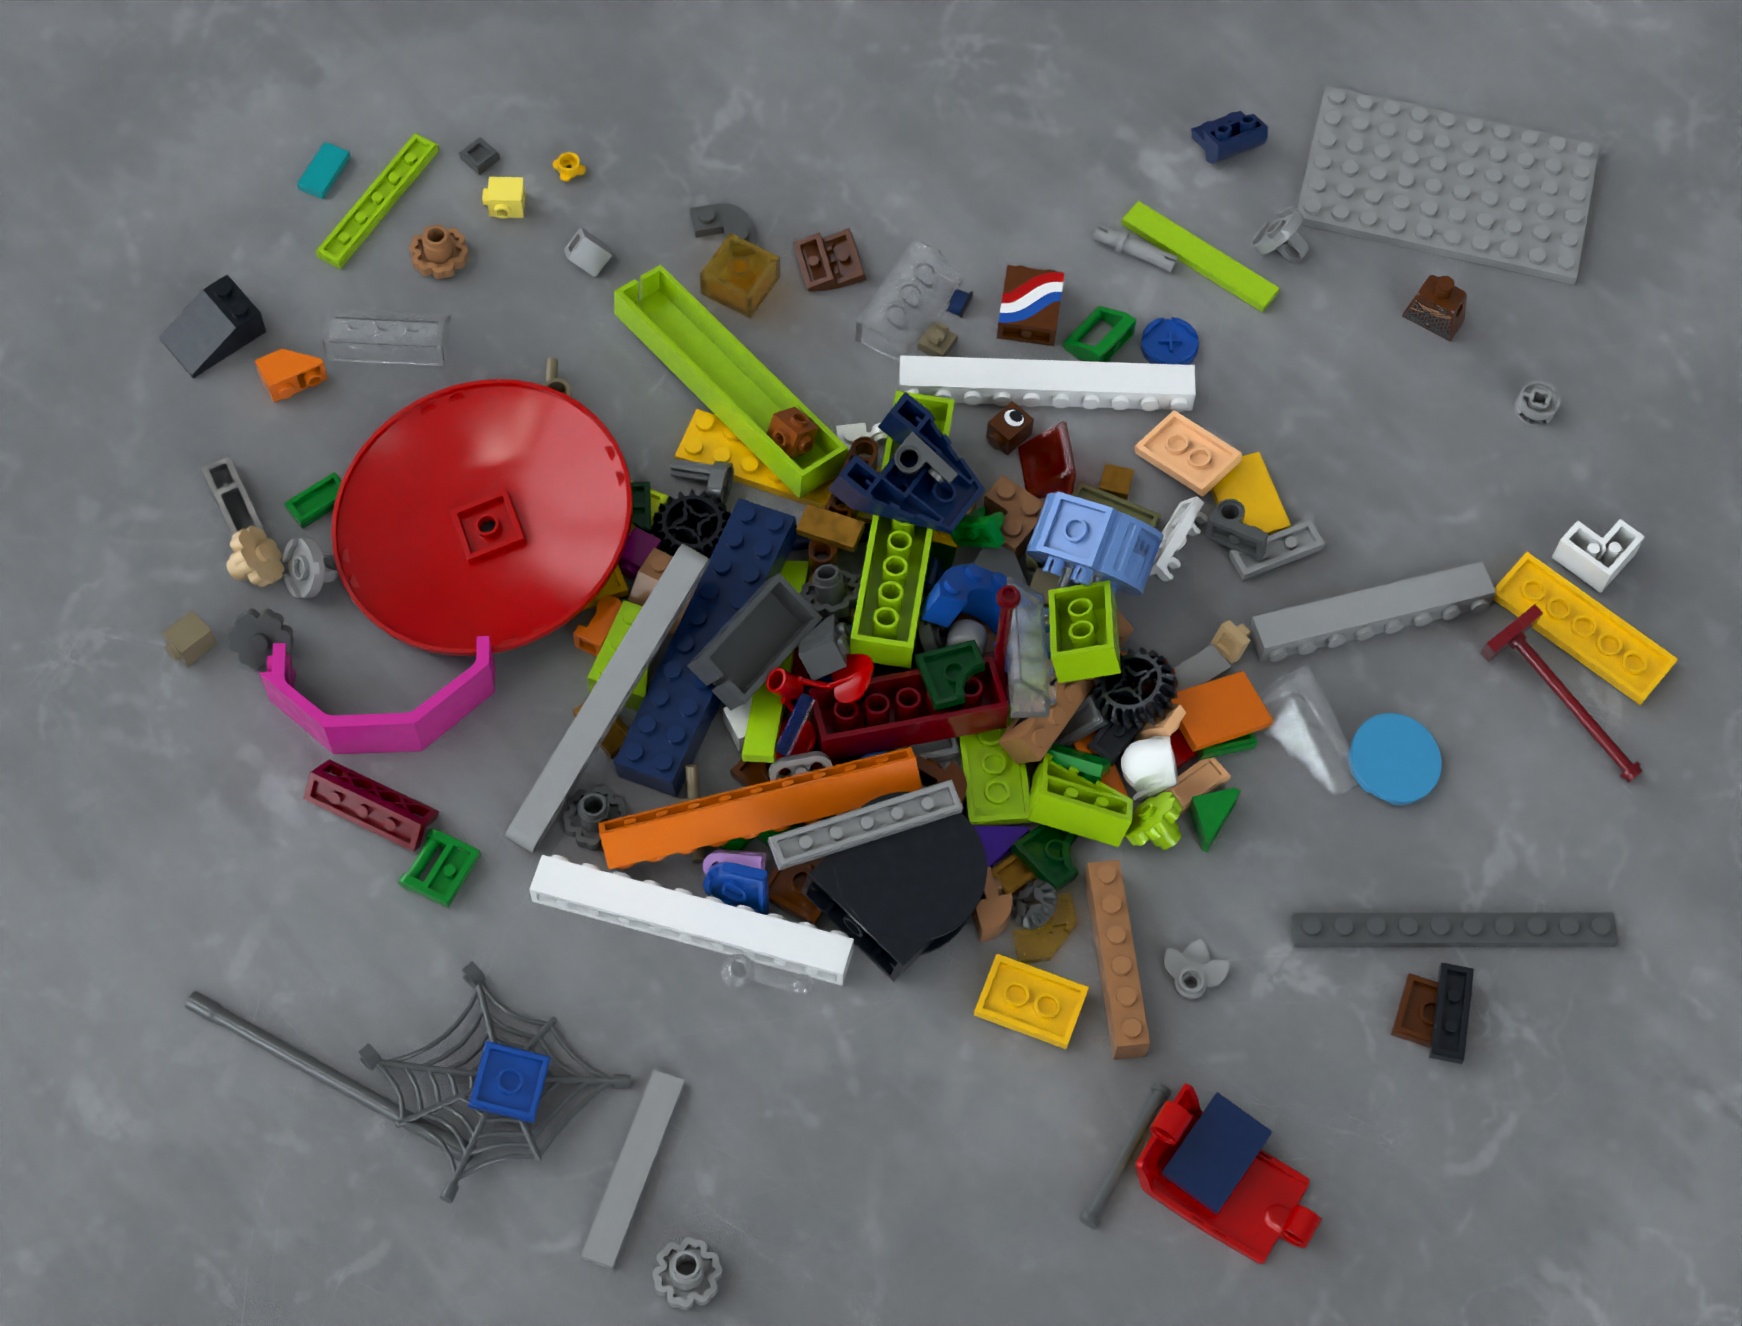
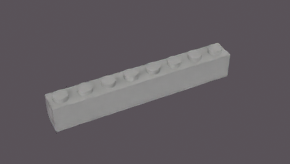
(1371, 612)

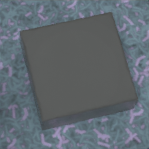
(479, 155)

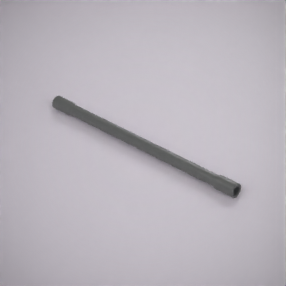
(216, 1013)

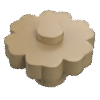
(254, 557)

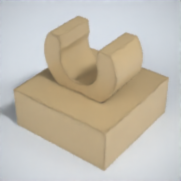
(1231, 640)

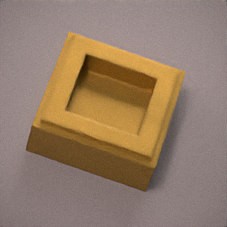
(1116, 480)

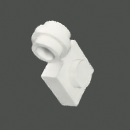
(851, 432)

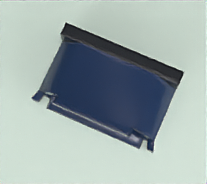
(959, 302)

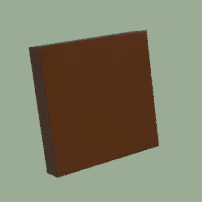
(1416, 1011)

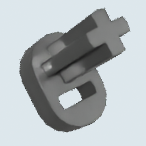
(717, 475)

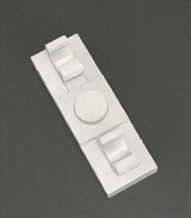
(1175, 532)

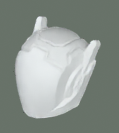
(1149, 766)

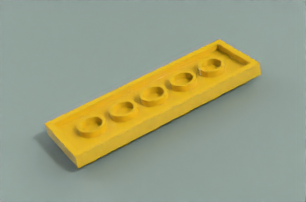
(1585, 628)

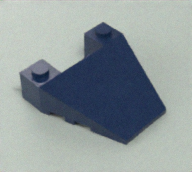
(912, 497)

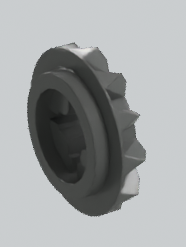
(1037, 914)

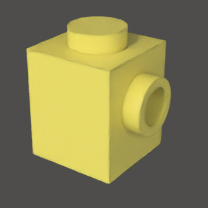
(505, 197)

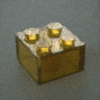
(740, 275)

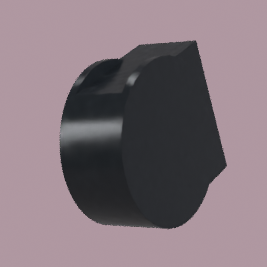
(902, 889)

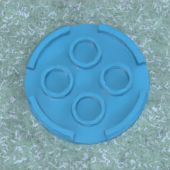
(1395, 758)

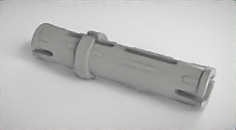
(1125, 243)

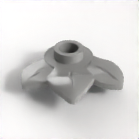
(1196, 966)

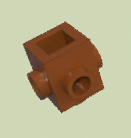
(792, 431)

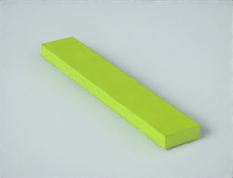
(377, 201)
(1200, 256)

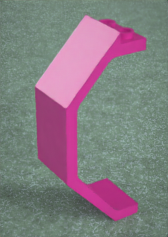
(388, 730)

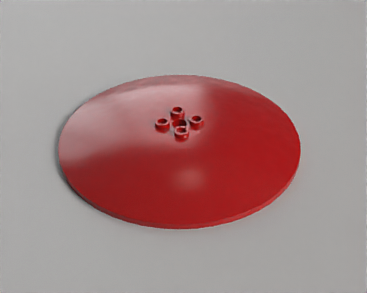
(472, 456)

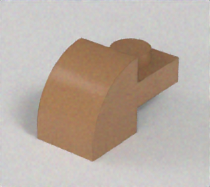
(993, 909)

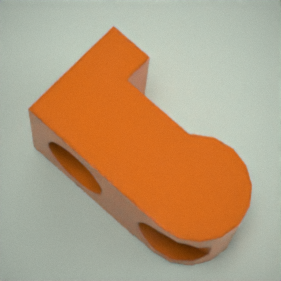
(593, 636)

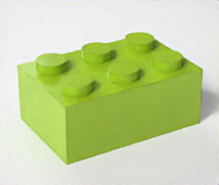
(1084, 631)

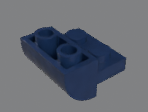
(1230, 135)

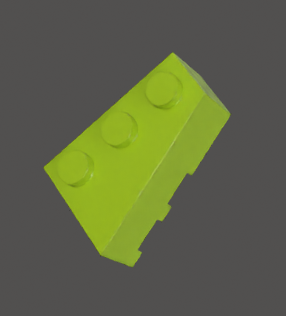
(618, 630)
(1077, 805)

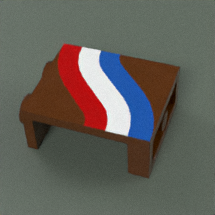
(1030, 305)

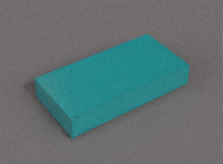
(323, 170)

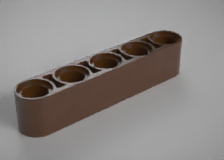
(861, 445)

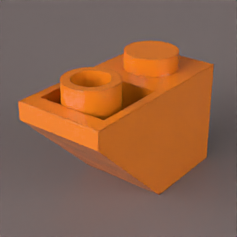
(289, 372)

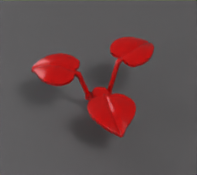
(848, 686)

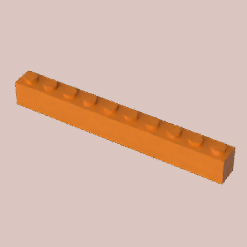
(756, 809)

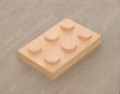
(1188, 453)

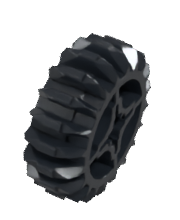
(703, 515)
(1154, 682)

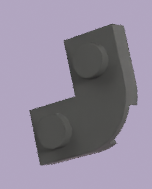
(722, 219)

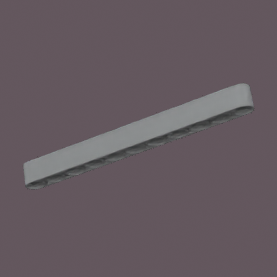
(607, 698)

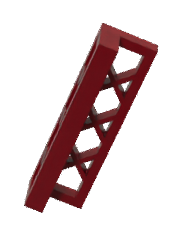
(369, 805)

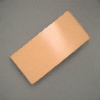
(1163, 726)

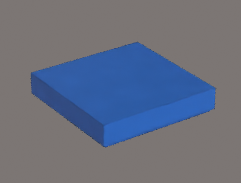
(509, 1081)

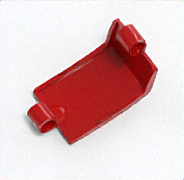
(1258, 1209)

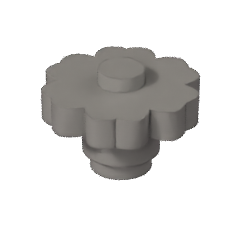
(687, 1273)

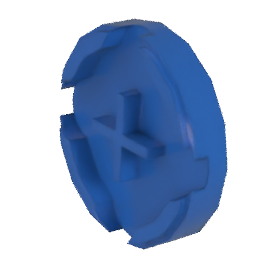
(1169, 342)

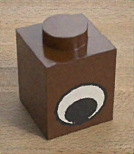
(1009, 428)

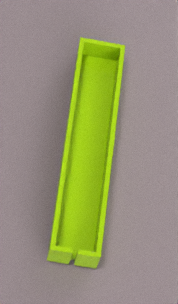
(724, 376)

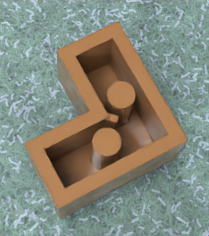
(1020, 513)

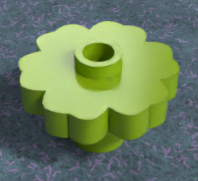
(1156, 821)

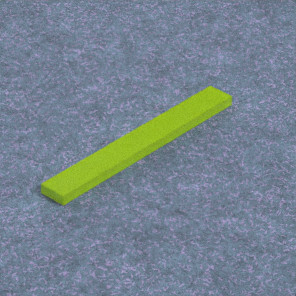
(766, 707)

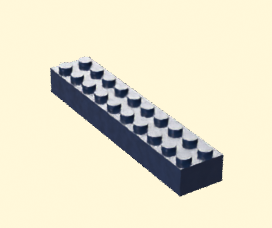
(678, 703)

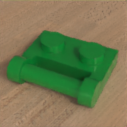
(448, 871)

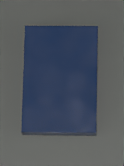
(1216, 1153)

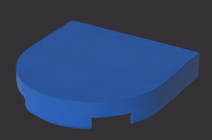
(738, 885)

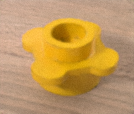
(568, 160)

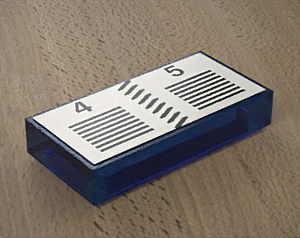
(795, 724)

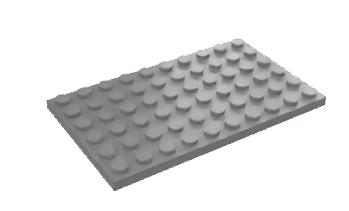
(1449, 184)

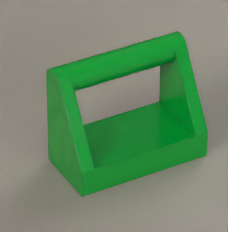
(1104, 351)

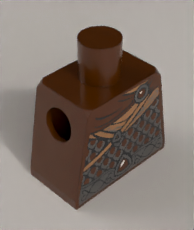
(1438, 307)

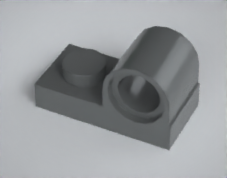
(939, 468)
(1228, 528)

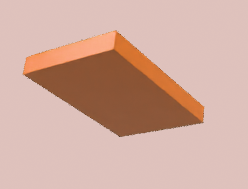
(1221, 711)

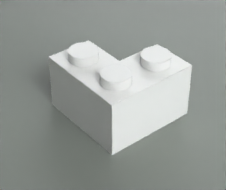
(1597, 558)

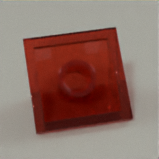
(1048, 462)

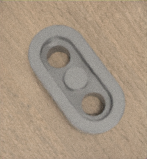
(798, 764)

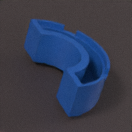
(967, 591)

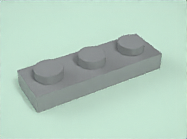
(1281, 549)

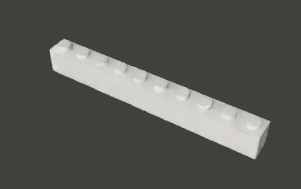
(1051, 382)
(692, 919)

